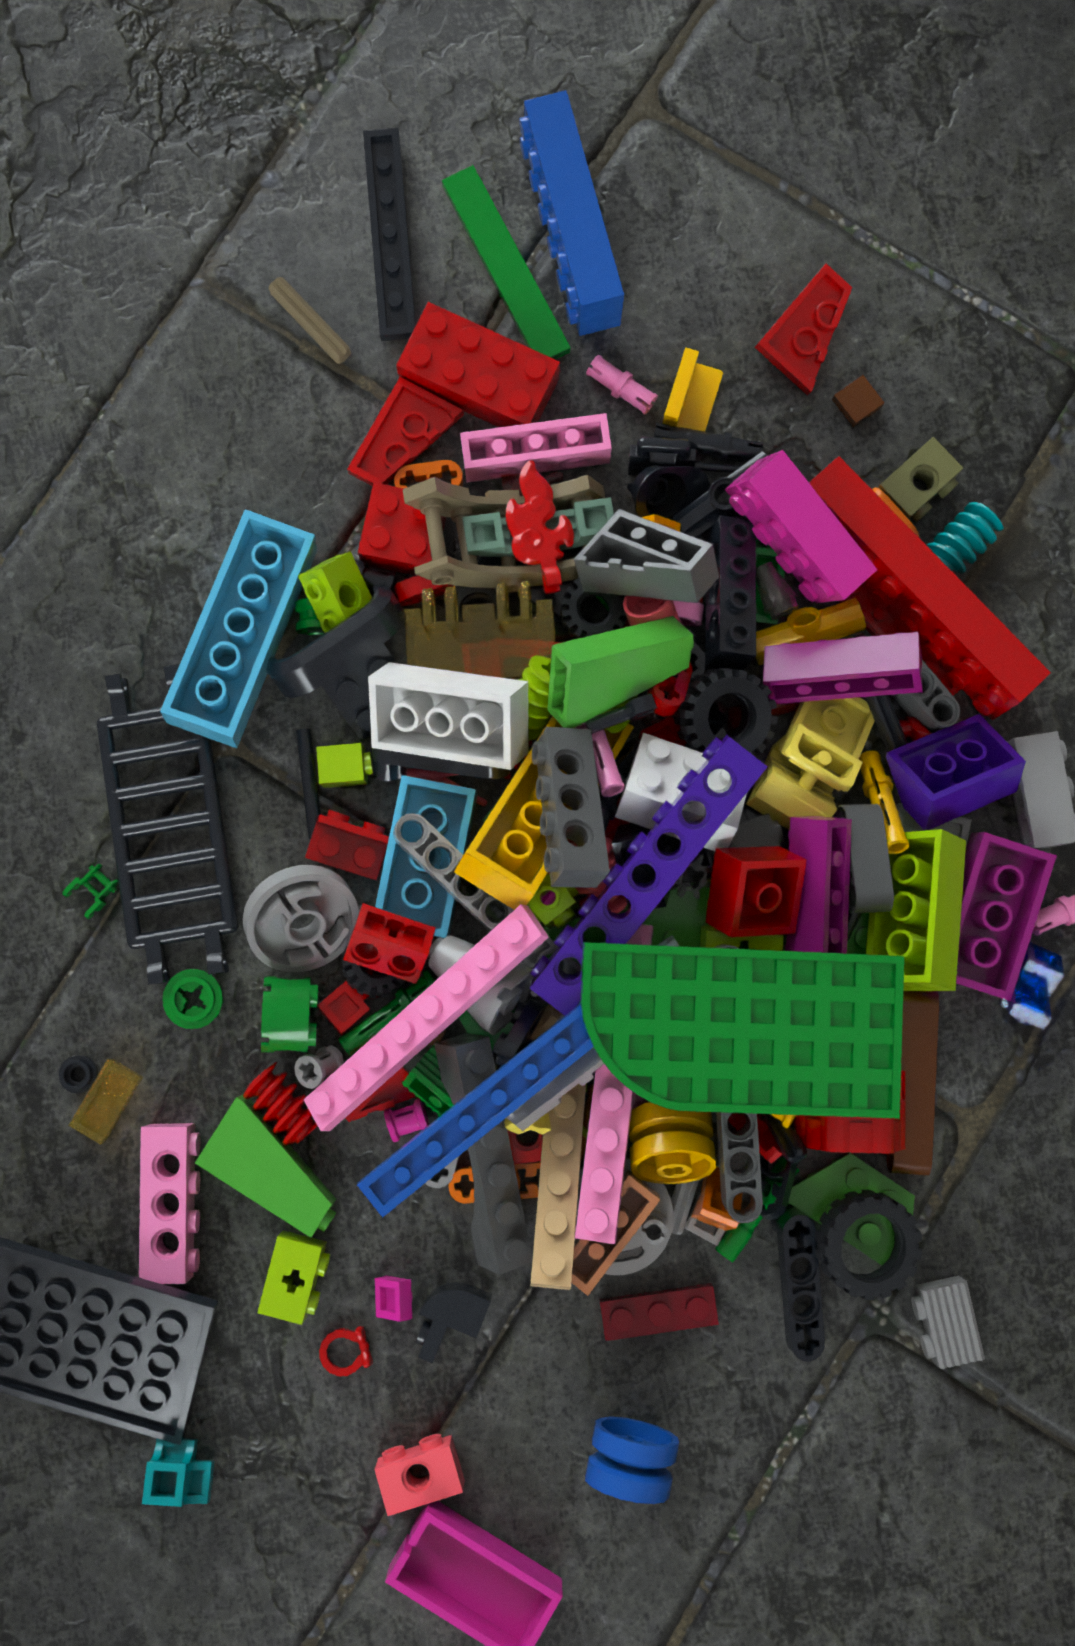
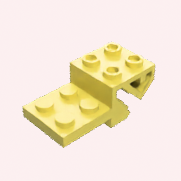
(813, 759)

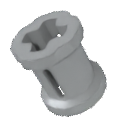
(315, 1065)

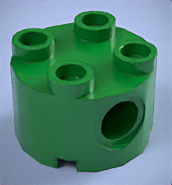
(287, 1014)

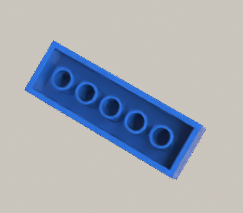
(571, 213)

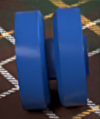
(632, 1460)

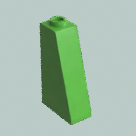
(613, 667)
(259, 1166)

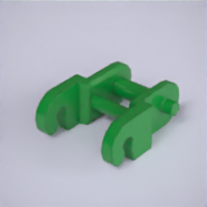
(95, 871)

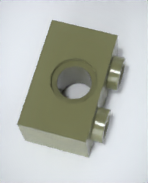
(934, 467)

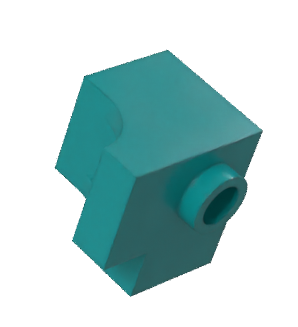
(176, 1475)

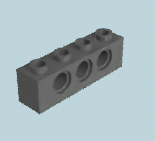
(574, 753)

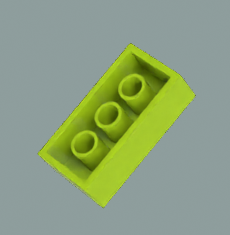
(924, 911)

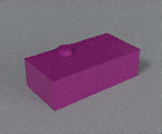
(999, 911)

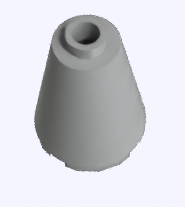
(495, 1006)

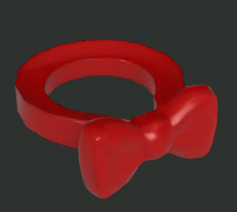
(363, 1358)

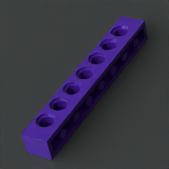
(744, 769)

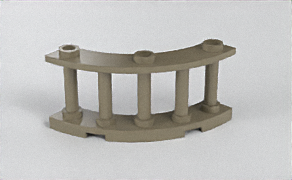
(440, 498)

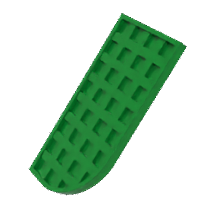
(748, 1028)

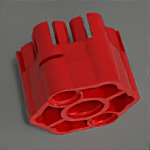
(855, 1133)

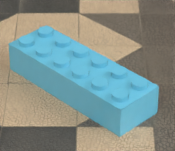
(239, 629)

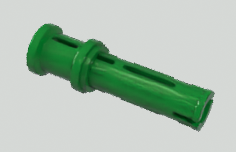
(367, 1029)

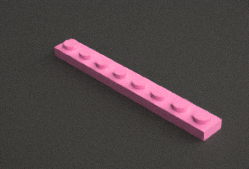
(426, 1017)
(606, 1147)

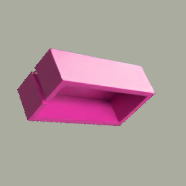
(800, 529)
(474, 1579)

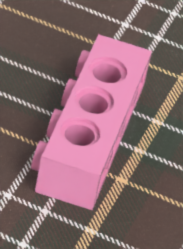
(549, 444)
(155, 1259)

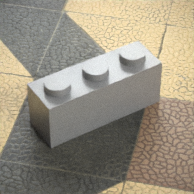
(1044, 792)

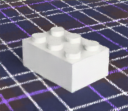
(654, 779)

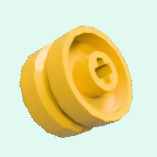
(671, 1144)

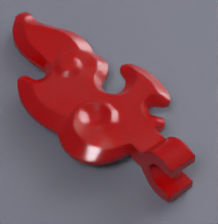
(526, 523)

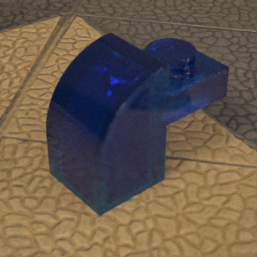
(1035, 984)

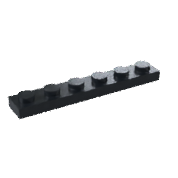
(389, 233)

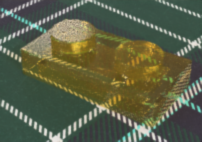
(105, 1101)

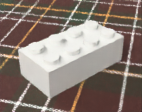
(449, 715)

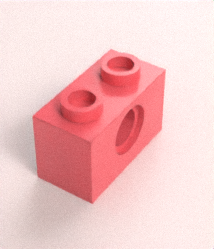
(404, 1491)

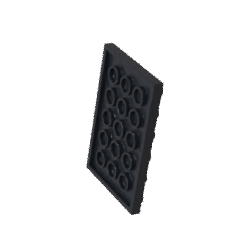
(100, 1341)

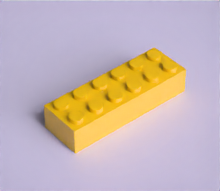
(509, 847)

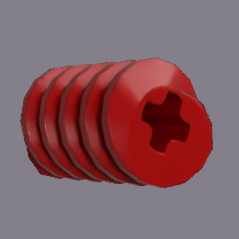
(281, 1105)

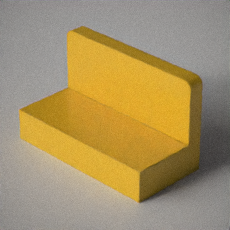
(692, 393)

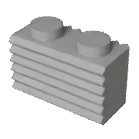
(948, 1322)

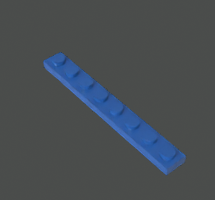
(476, 1113)

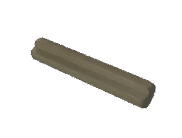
(309, 320)

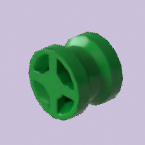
(308, 621)

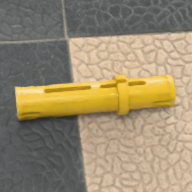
(871, 770)

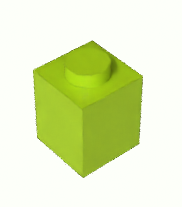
(343, 765)

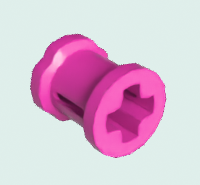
(406, 1120)

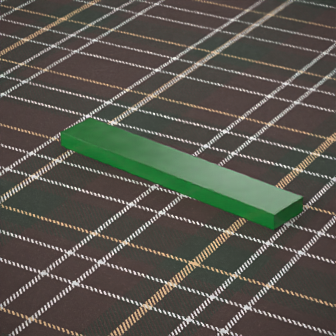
(505, 263)

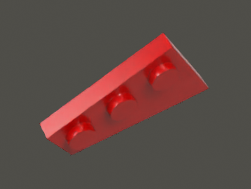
(803, 332)

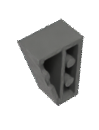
(646, 561)

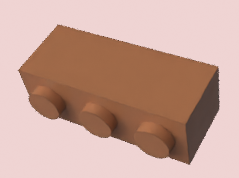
(594, 1258)

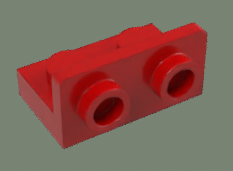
(348, 846)

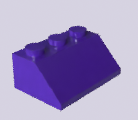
(954, 771)

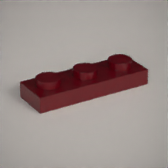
(658, 1311)

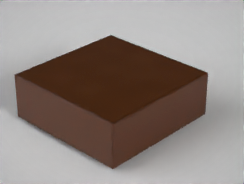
(858, 401)

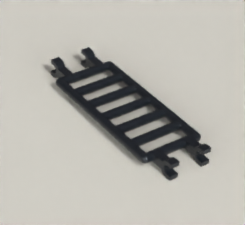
(154, 941)

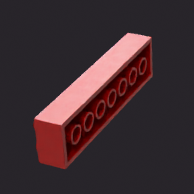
(930, 599)

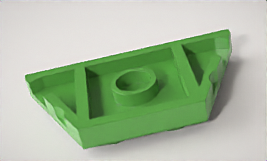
(845, 1174)

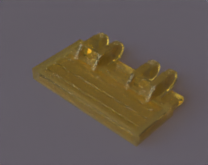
(480, 642)

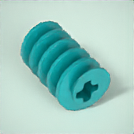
(966, 534)

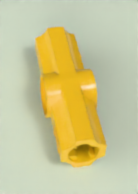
(813, 625)

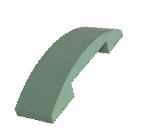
(490, 536)

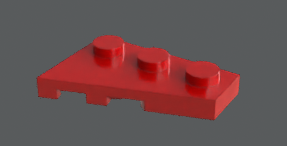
(401, 432)

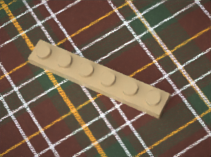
(558, 1193)

